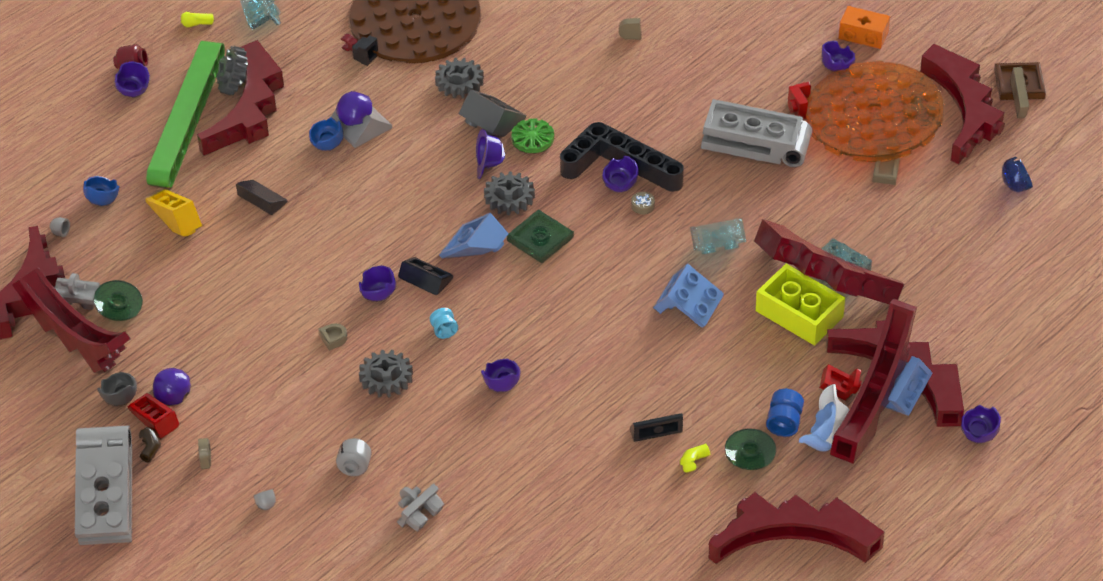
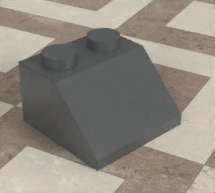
(490, 113)

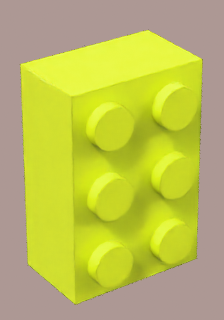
(800, 304)

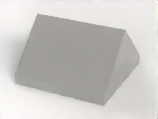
(372, 126)

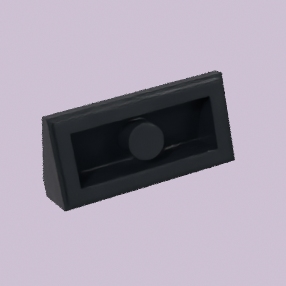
(260, 196)
(424, 275)
(657, 427)

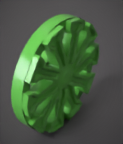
(532, 136)

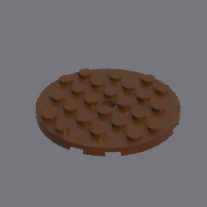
(427, 38)

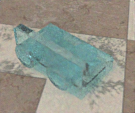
(260, 11)

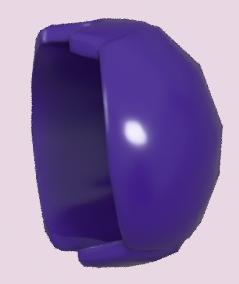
(835, 57)
(132, 79)
(353, 108)
(620, 174)
(377, 283)
(501, 375)
(171, 386)
(981, 424)

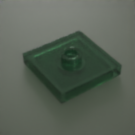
(540, 236)

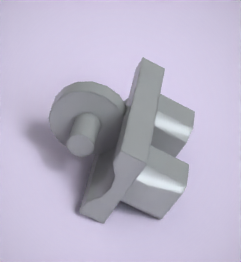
(77, 291)
(427, 500)

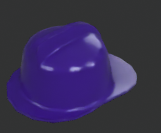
(488, 152)

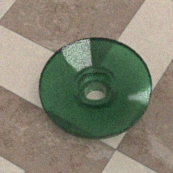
(119, 293)
(750, 449)

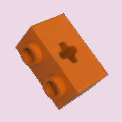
(864, 27)

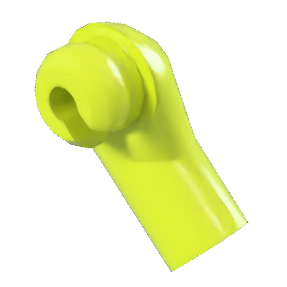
(193, 19)
(693, 454)

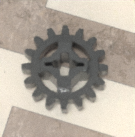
(232, 70)
(459, 77)
(509, 193)
(385, 373)

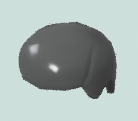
(118, 389)

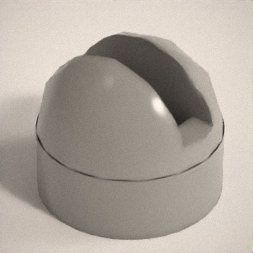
(60, 226)
(265, 500)

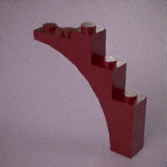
(962, 81)
(248, 117)
(814, 262)
(10, 302)
(74, 330)
(887, 364)
(943, 387)
(796, 519)

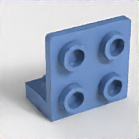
(691, 295)
(909, 386)

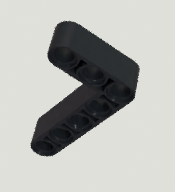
(610, 143)

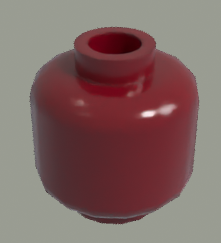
(130, 53)

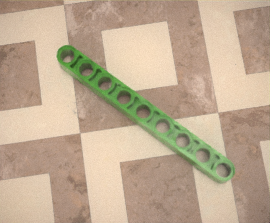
(185, 115)

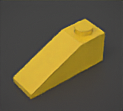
(175, 211)

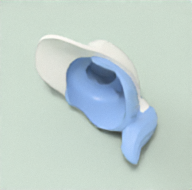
(828, 420)

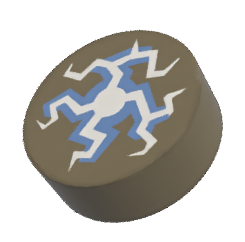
(643, 203)

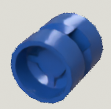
(785, 412)

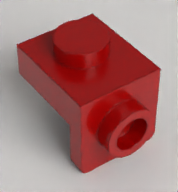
(798, 98)
(845, 383)

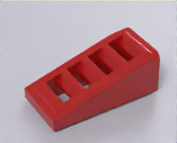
(155, 415)

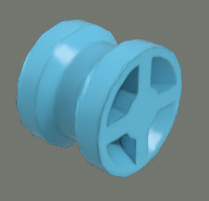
(443, 323)

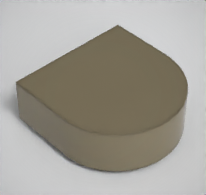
(630, 29)
(333, 335)
(204, 453)

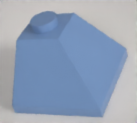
(476, 238)

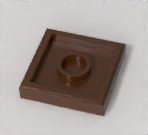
(1032, 76)

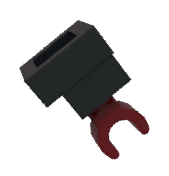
(361, 49)

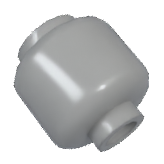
(353, 455)

